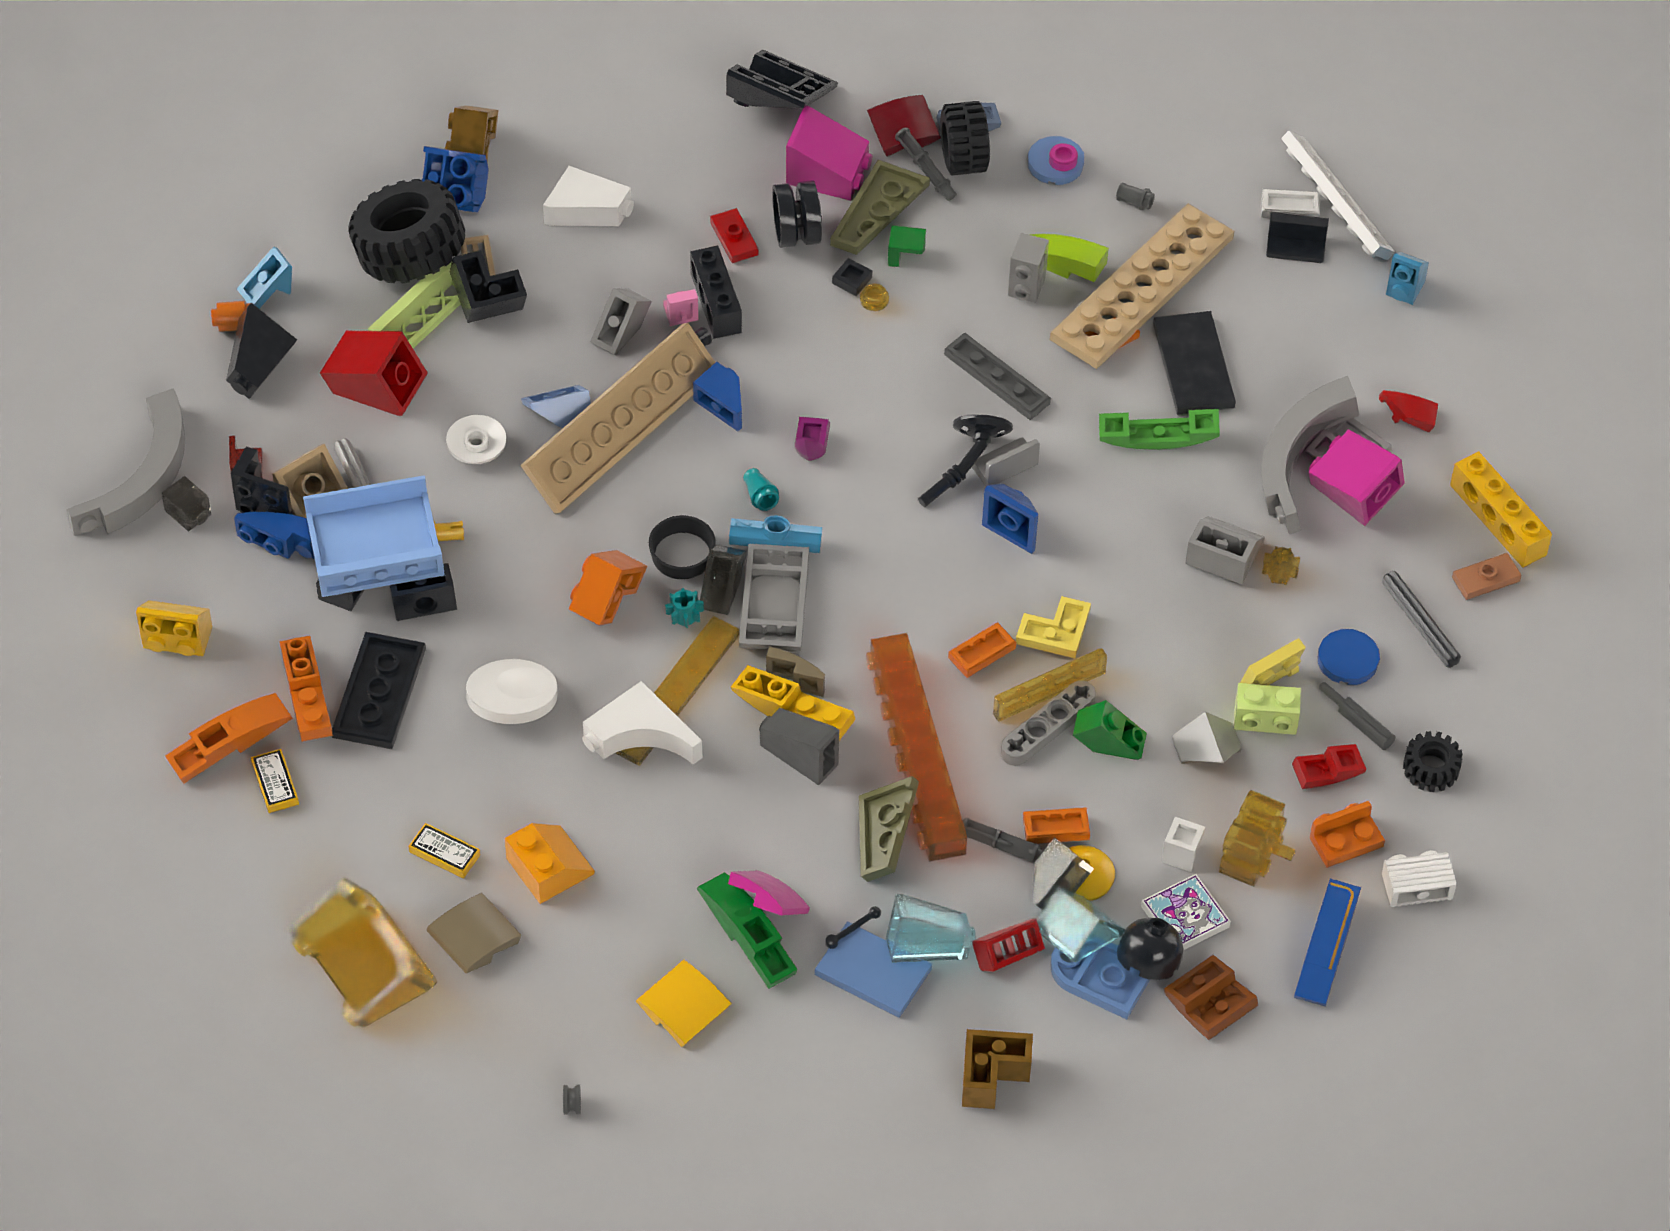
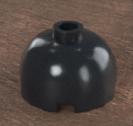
(1151, 948)

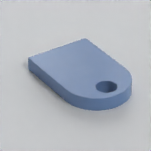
(1100, 980)

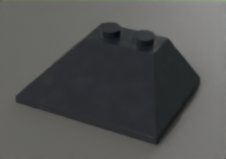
(775, 83)

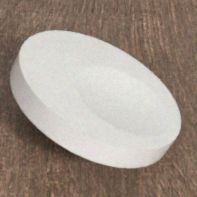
(511, 691)

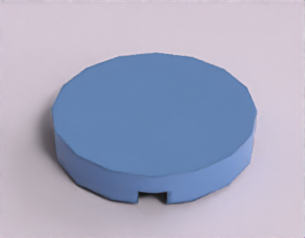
(1039, 161)

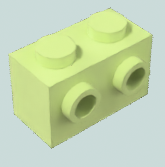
(1267, 708)

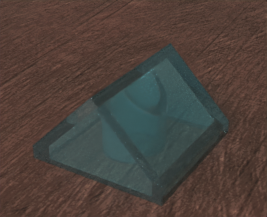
(1076, 925)

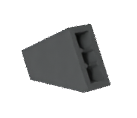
(801, 743)

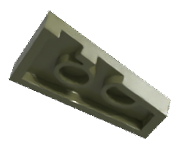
(883, 825)

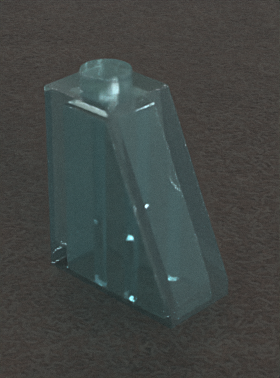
(927, 932)

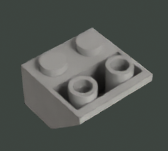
(1223, 549)

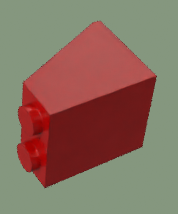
(375, 370)

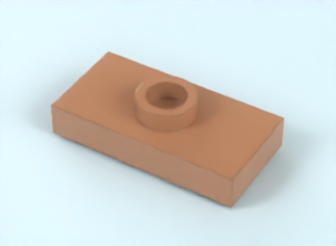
(1486, 576)

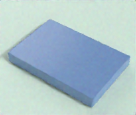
(865, 969)

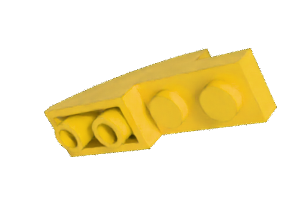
(771, 692)

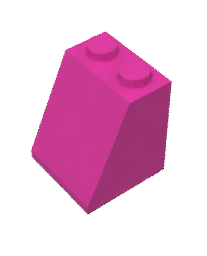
(826, 154)
(1357, 475)

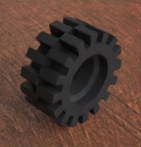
(1437, 747)

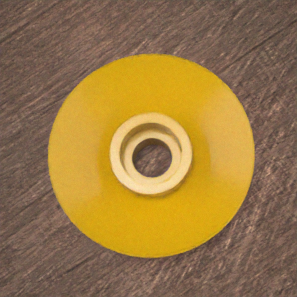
(1102, 876)

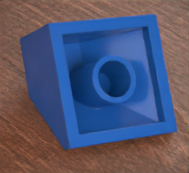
(1010, 516)

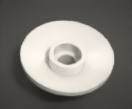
(476, 439)

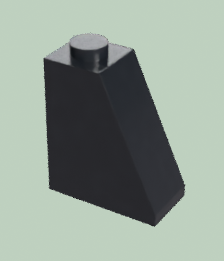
(256, 350)

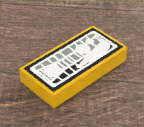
(274, 781)
(444, 850)

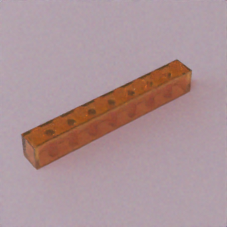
(917, 746)

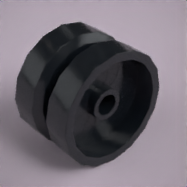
(798, 213)

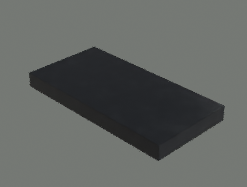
(1194, 362)
(378, 690)

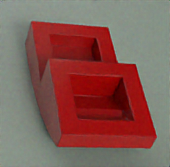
(1332, 767)

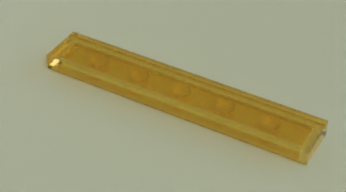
(690, 674)

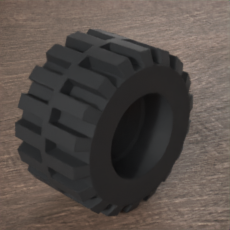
(965, 138)

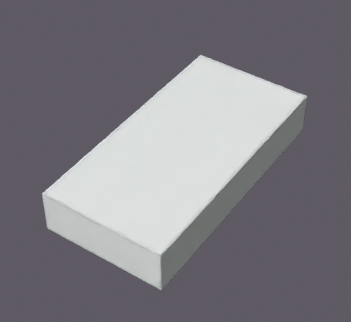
(1290, 202)

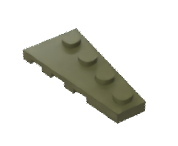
(877, 204)

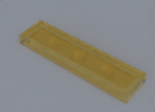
(1049, 684)

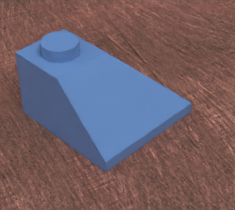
(559, 405)

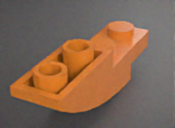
(305, 688)
(226, 733)

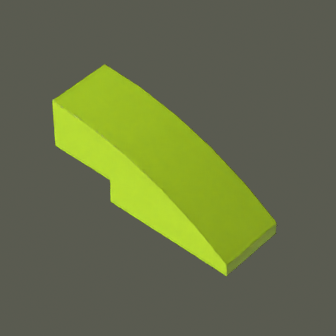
(1074, 256)

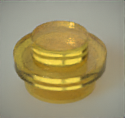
(874, 297)

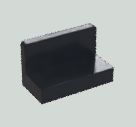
(1297, 237)

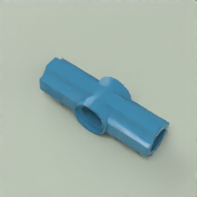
(774, 531)

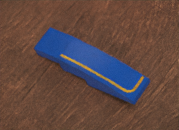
(1327, 942)

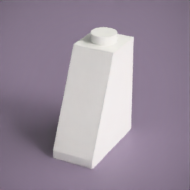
(587, 201)

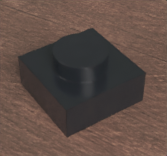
(852, 277)

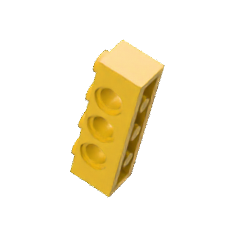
(1500, 509)

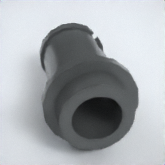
(1135, 196)

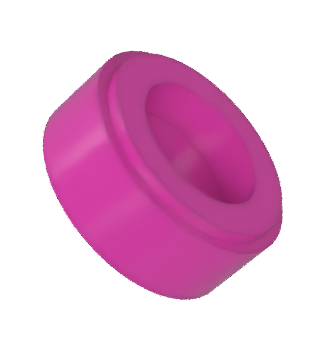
(1063, 157)

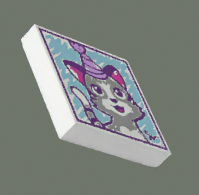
(1188, 909)

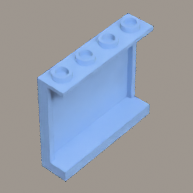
(373, 536)

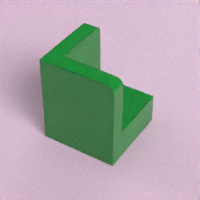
(905, 240)

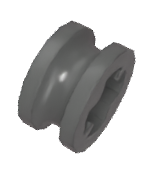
(571, 1099)

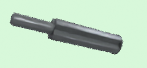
(1360, 718)

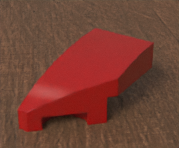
(1411, 409)

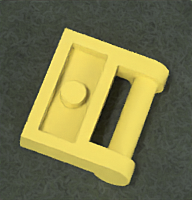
(1275, 665)

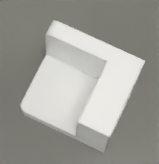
(1182, 844)

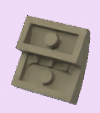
(473, 932)

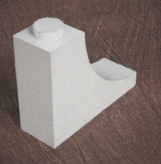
(639, 721)

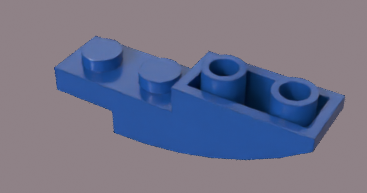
(275, 532)

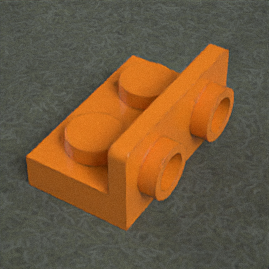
(1346, 834)

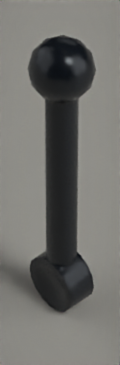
(832, 940)

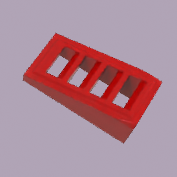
(989, 950)

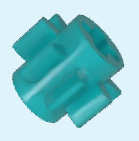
(684, 607)

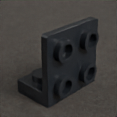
(254, 492)

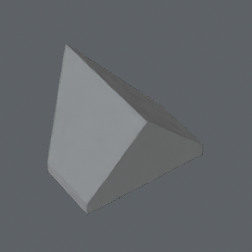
(1206, 740)

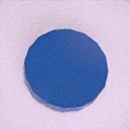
(1348, 656)

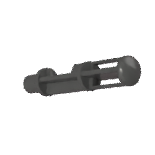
(922, 159)
(1002, 840)

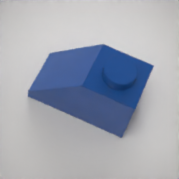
(720, 394)

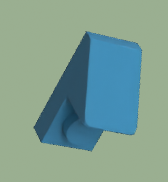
(268, 276)

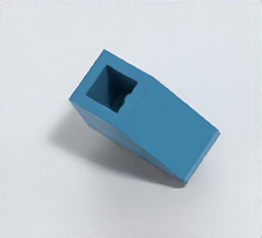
(1406, 277)

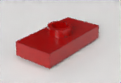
(734, 235)

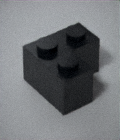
(483, 294)

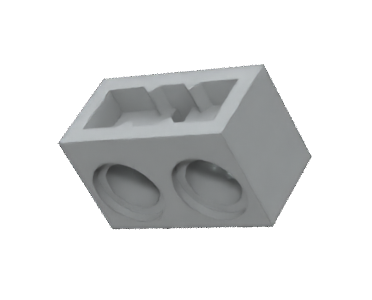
(1028, 267)

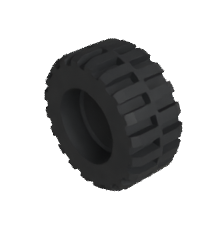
(406, 231)

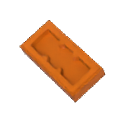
(982, 650)
(1062, 824)

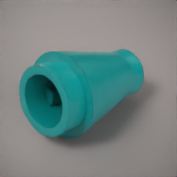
(761, 491)

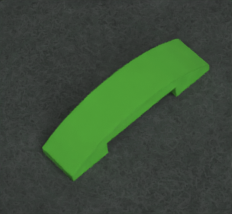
(1159, 433)

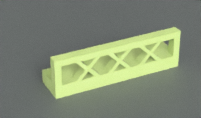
(414, 302)

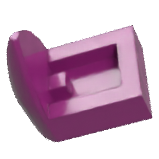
(812, 437)

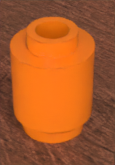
(227, 315)

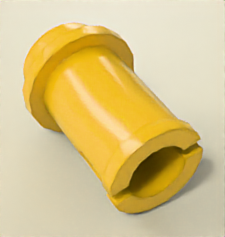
(449, 531)

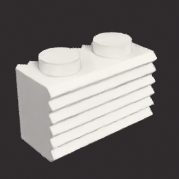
(1419, 878)

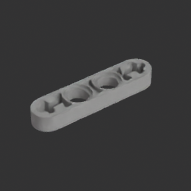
(1045, 720)

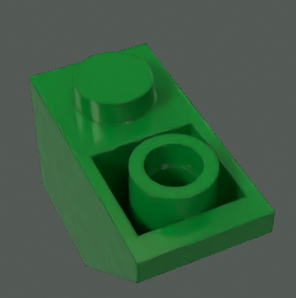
(1109, 731)

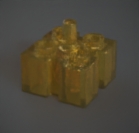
(1254, 838)

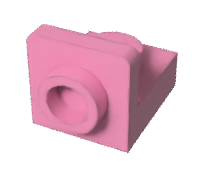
(681, 307)

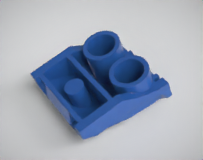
(460, 173)

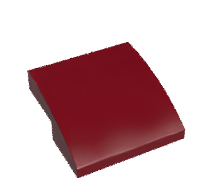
(901, 113)

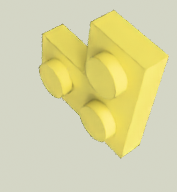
(1059, 635)

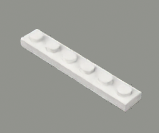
(1342, 202)

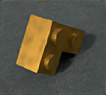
(472, 129)
(992, 1058)

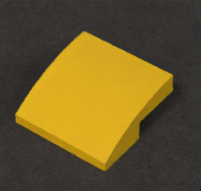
(683, 1002)

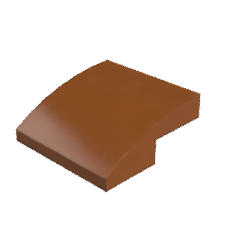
(1210, 997)

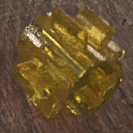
(1281, 565)

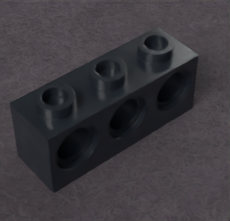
(716, 292)

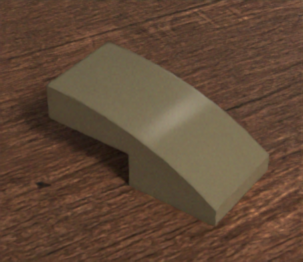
(797, 669)

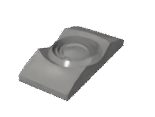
(774, 597)

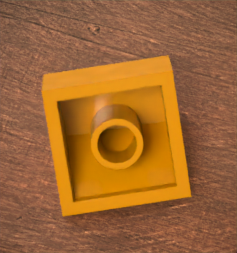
(546, 860)

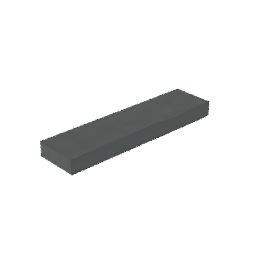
(997, 376)

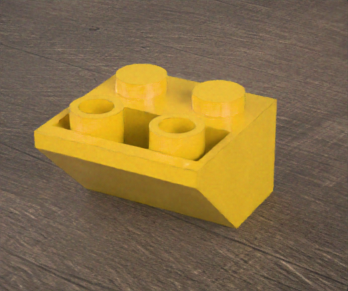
(174, 627)

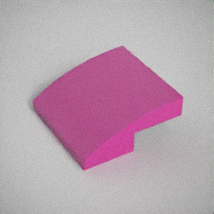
(770, 892)

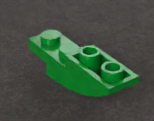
(750, 928)

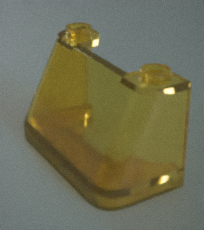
(362, 953)

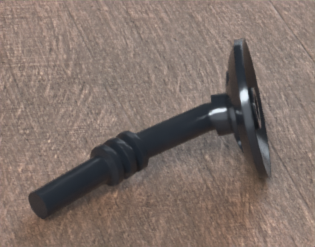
(982, 429)

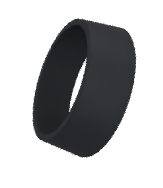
(675, 525)

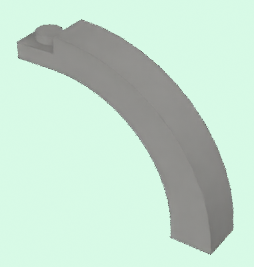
(1292, 434)
(145, 486)

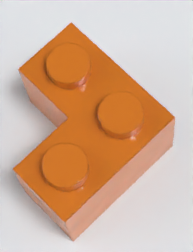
(604, 583)

